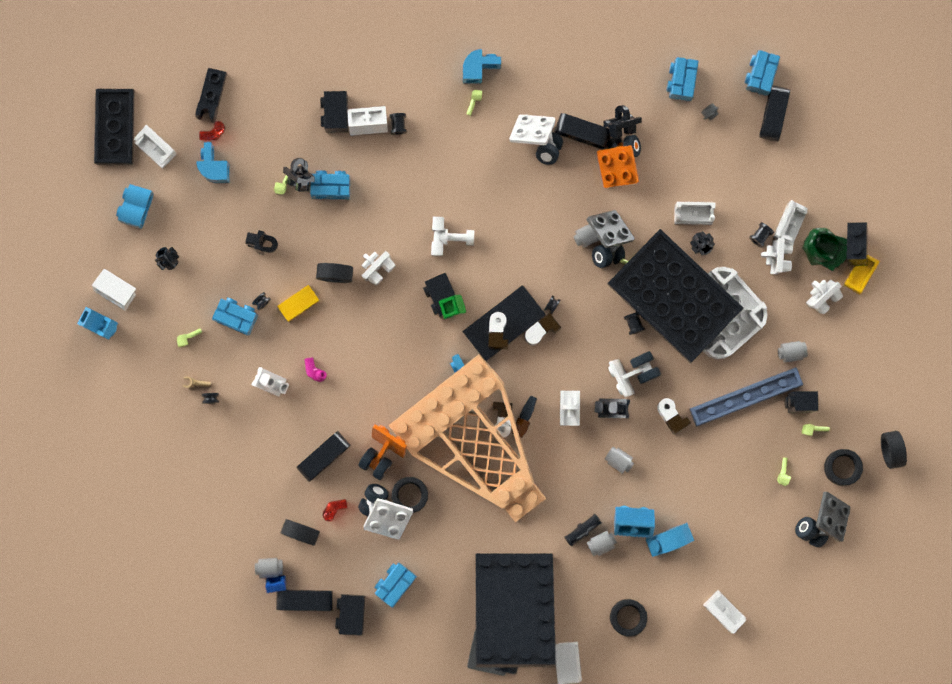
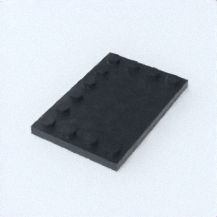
(675, 296)
(515, 610)

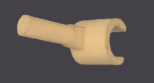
(196, 383)

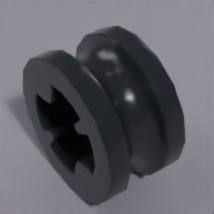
(261, 301)
(552, 304)
(210, 398)

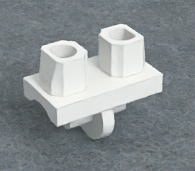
(775, 256)
(371, 273)
(822, 293)
(270, 382)
(569, 408)

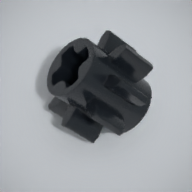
(702, 243)
(167, 258)

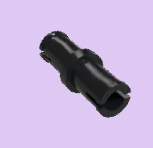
(583, 530)

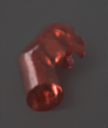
(215, 133)
(332, 508)

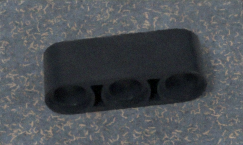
(774, 113)
(582, 131)
(323, 456)
(304, 600)

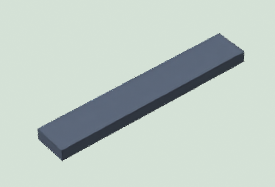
(746, 396)

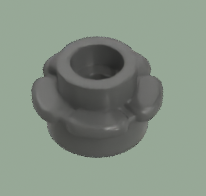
(710, 112)

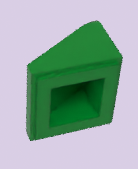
(452, 306)

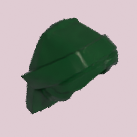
(825, 248)

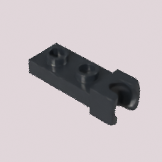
(211, 94)

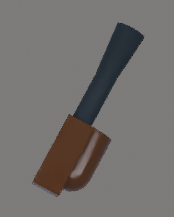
(525, 415)

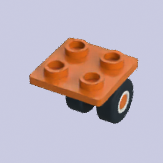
(618, 161)
(388, 441)

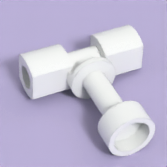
(441, 236)

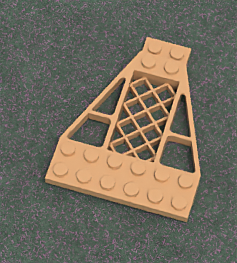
(446, 406)

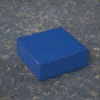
(276, 584)

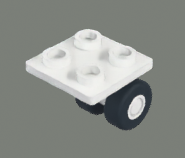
(538, 131)
(641, 361)
(383, 516)

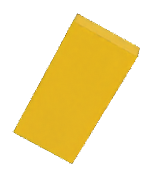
(860, 276)
(298, 303)

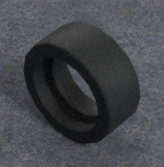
(334, 272)
(893, 449)
(856, 460)
(410, 480)
(300, 532)
(628, 632)

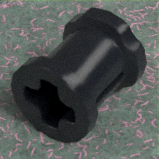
(398, 123)
(761, 235)
(634, 323)

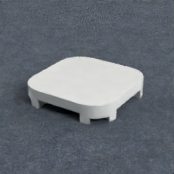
(745, 324)

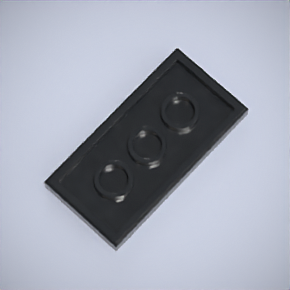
(114, 126)
(521, 314)

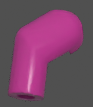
(313, 372)

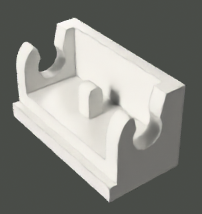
(367, 120)
(154, 146)
(694, 213)
(791, 222)
(114, 289)
(724, 612)
(568, 663)

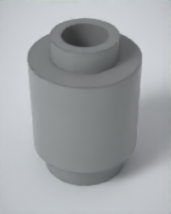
(585, 236)
(792, 351)
(619, 460)
(602, 543)
(269, 568)

